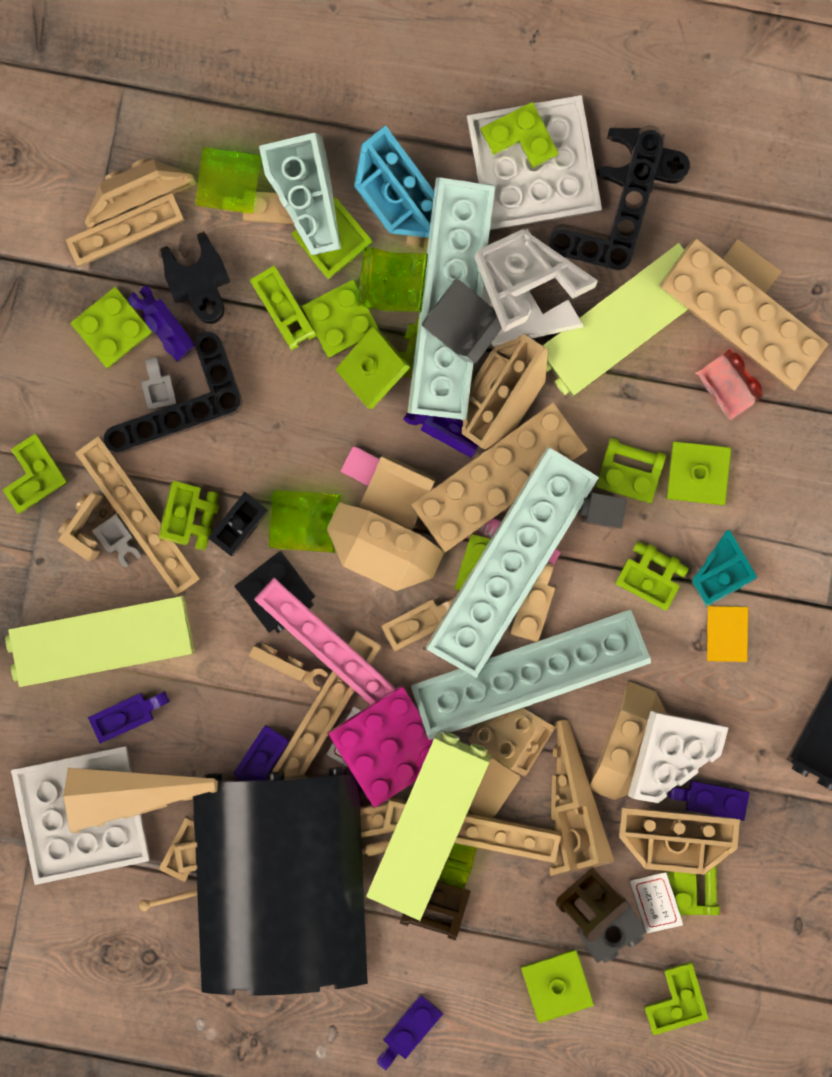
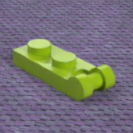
(282, 306)

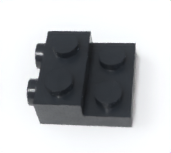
(285, 573)

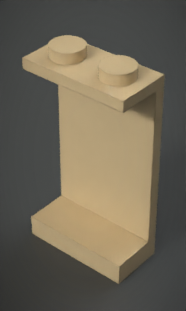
(394, 490)

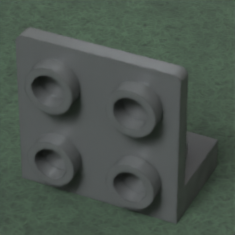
(463, 322)

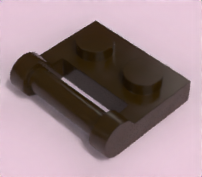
(598, 897)
(446, 900)

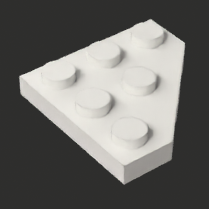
(673, 753)

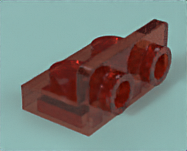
(730, 384)

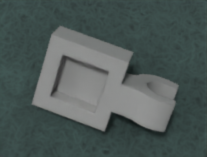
(158, 390)

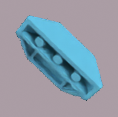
(394, 186)

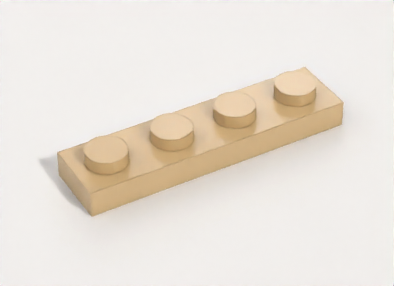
(124, 230)

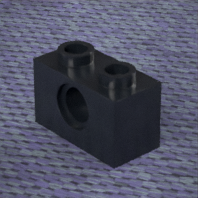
(238, 524)

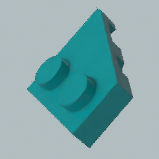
(723, 571)

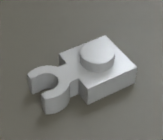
(115, 536)

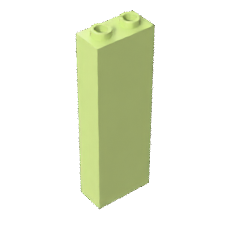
(614, 327)
(100, 641)
(429, 825)

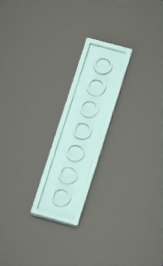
(456, 232)
(512, 562)
(531, 674)

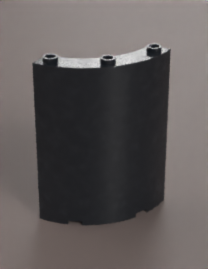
(280, 884)

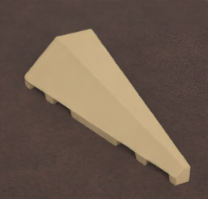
(103, 795)
(574, 810)

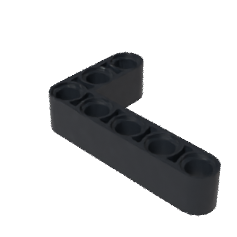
(624, 211)
(186, 408)

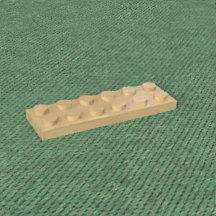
(743, 314)
(494, 478)

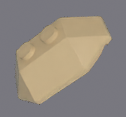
(135, 188)
(504, 390)
(381, 548)
(622, 746)
(678, 839)

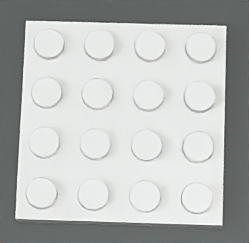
(551, 190)
(50, 845)

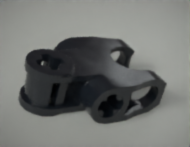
(627, 137)
(198, 281)

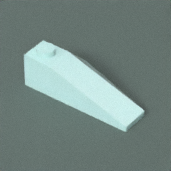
(303, 183)

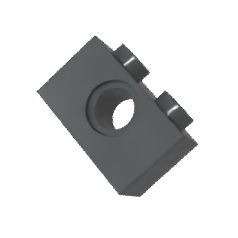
(603, 510)
(630, 935)

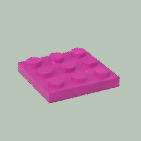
(384, 745)

